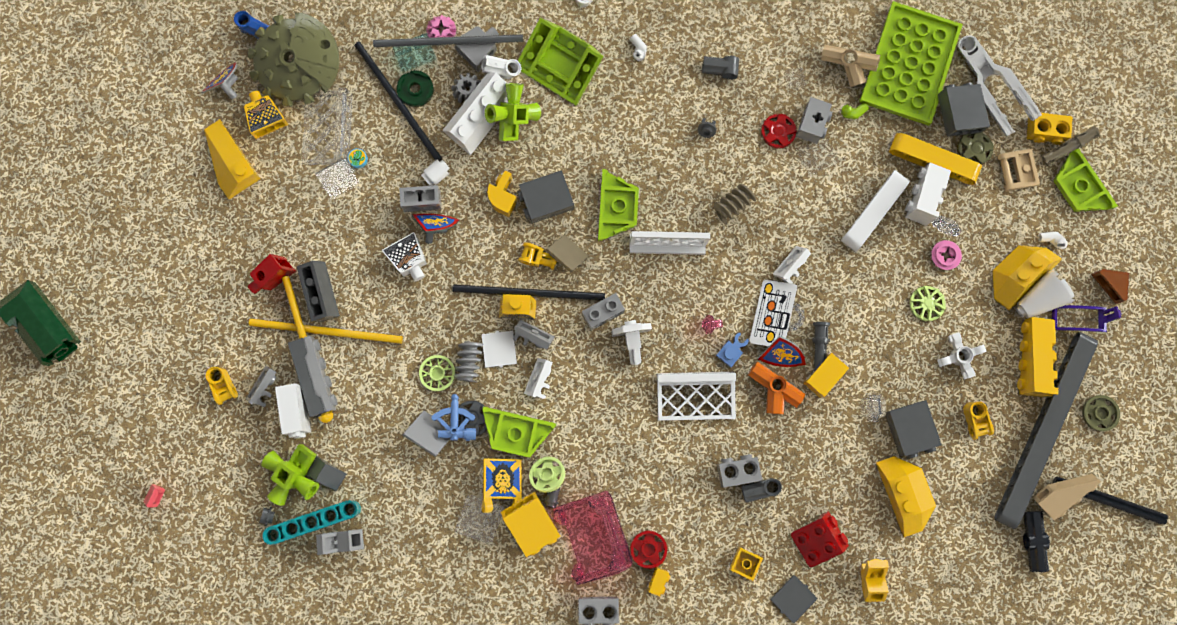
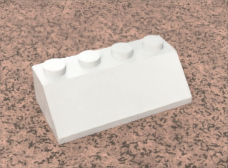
(469, 123)

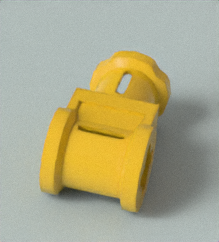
(536, 256)

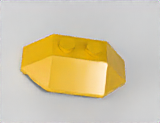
(1021, 272)
(907, 494)

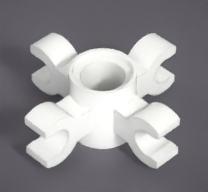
(956, 342)

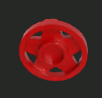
(778, 131)
(648, 549)

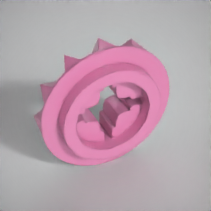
(434, 24)
(952, 251)

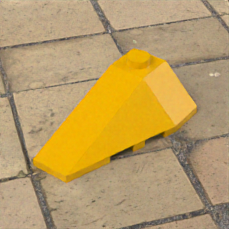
(230, 164)

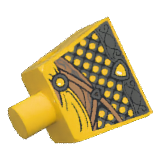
(263, 115)
(517, 306)

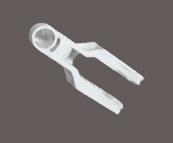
(983, 68)

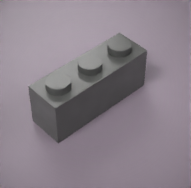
(318, 291)

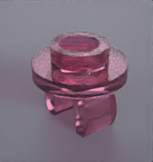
(710, 324)

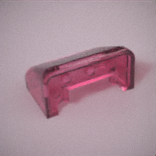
(594, 537)

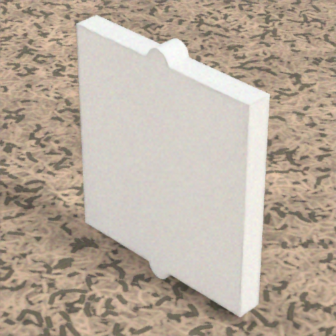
(499, 349)

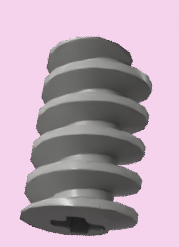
(468, 360)

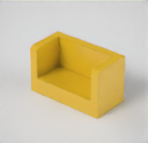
(826, 375)

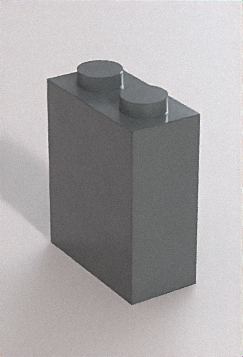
(963, 109)
(545, 197)
(913, 429)

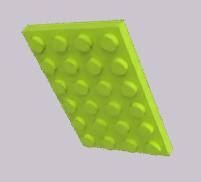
(912, 63)

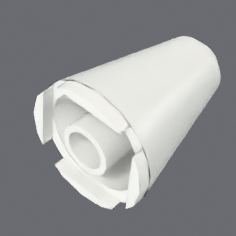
(1045, 296)

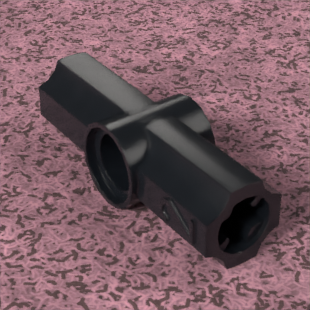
(1036, 541)

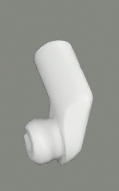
(640, 48)
(1054, 238)

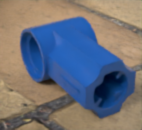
(252, 24)

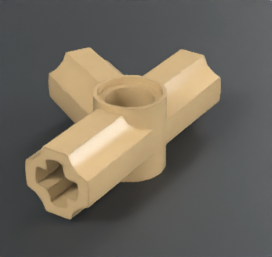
(853, 70)

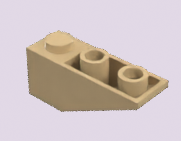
(1062, 495)

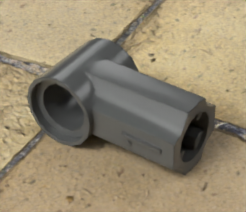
(726, 67)
(758, 490)

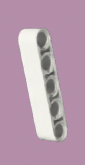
(875, 211)

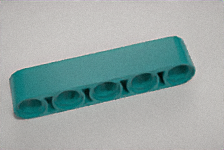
(303, 526)

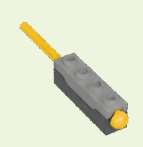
(310, 366)

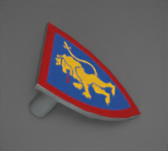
(434, 224)

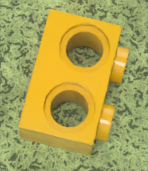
(1048, 124)

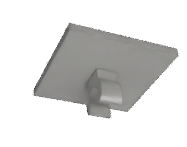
(425, 434)

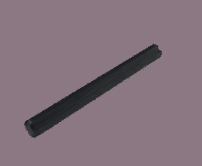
(1124, 505)

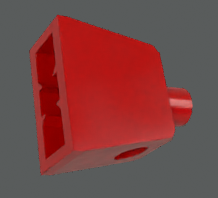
(270, 273)

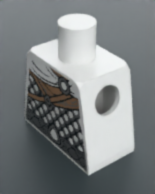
(407, 256)

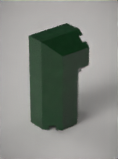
(38, 323)

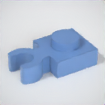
(731, 352)

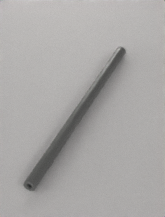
(448, 40)

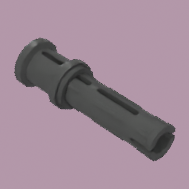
(820, 340)

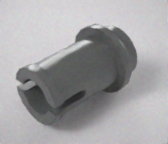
(552, 498)

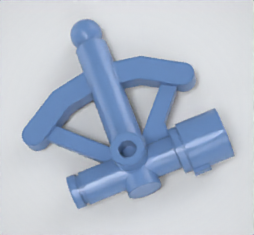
(455, 432)

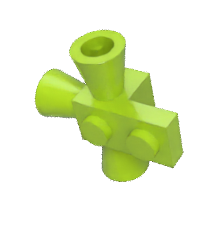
(512, 113)
(290, 474)

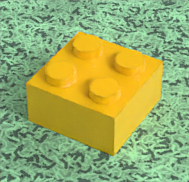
(746, 563)
(658, 581)

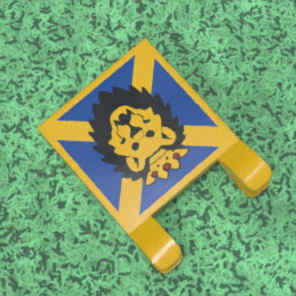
(501, 481)

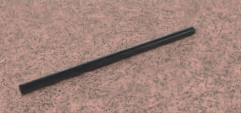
(401, 106)
(532, 292)

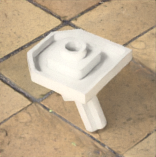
(632, 336)

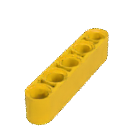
(924, 153)

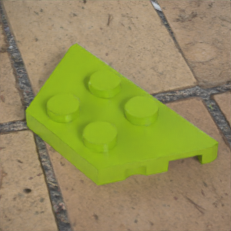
(1082, 185)
(617, 206)
(515, 432)

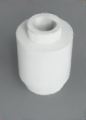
(435, 172)

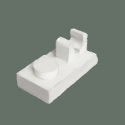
(792, 262)
(539, 374)

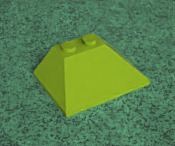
(559, 60)

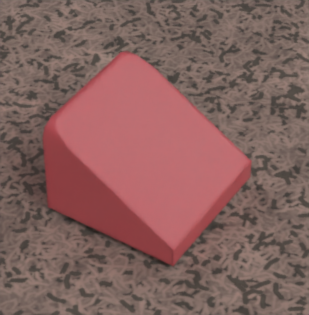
(154, 496)

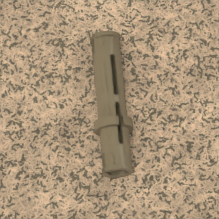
(1077, 142)

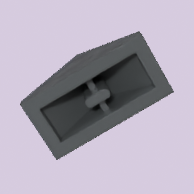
(326, 473)

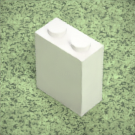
(292, 411)

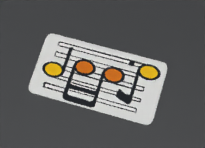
(773, 312)

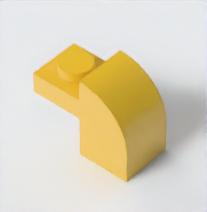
(500, 199)
(874, 581)

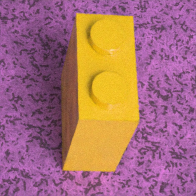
(530, 524)

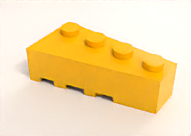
(1037, 358)

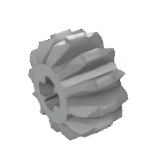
(460, 85)

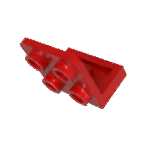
(820, 540)

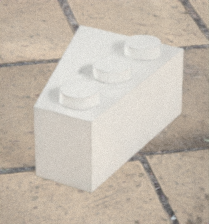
(927, 194)

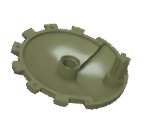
(313, 64)

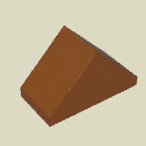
(1113, 283)

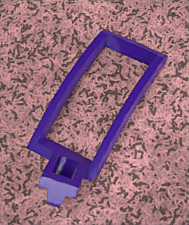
(1102, 319)

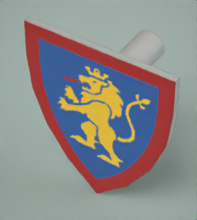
(225, 81)
(783, 354)

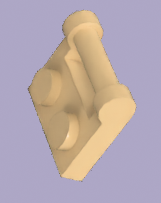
(1024, 169)

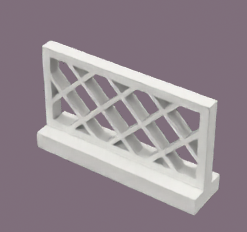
(668, 242)
(700, 379)

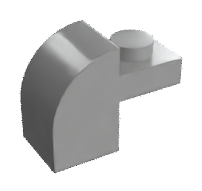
(339, 541)

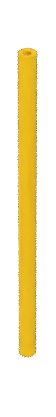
(327, 331)

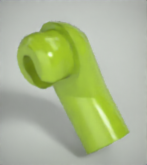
(852, 113)

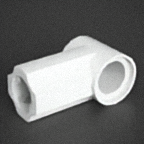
(500, 66)

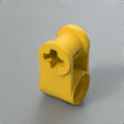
(223, 388)
(978, 421)

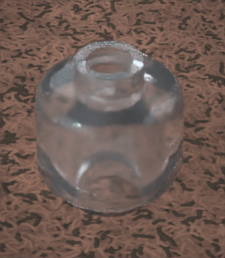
(873, 406)

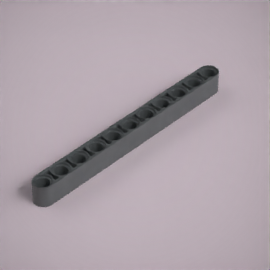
(1046, 431)

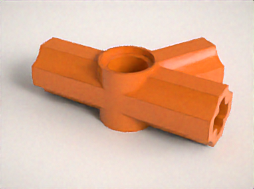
(776, 398)

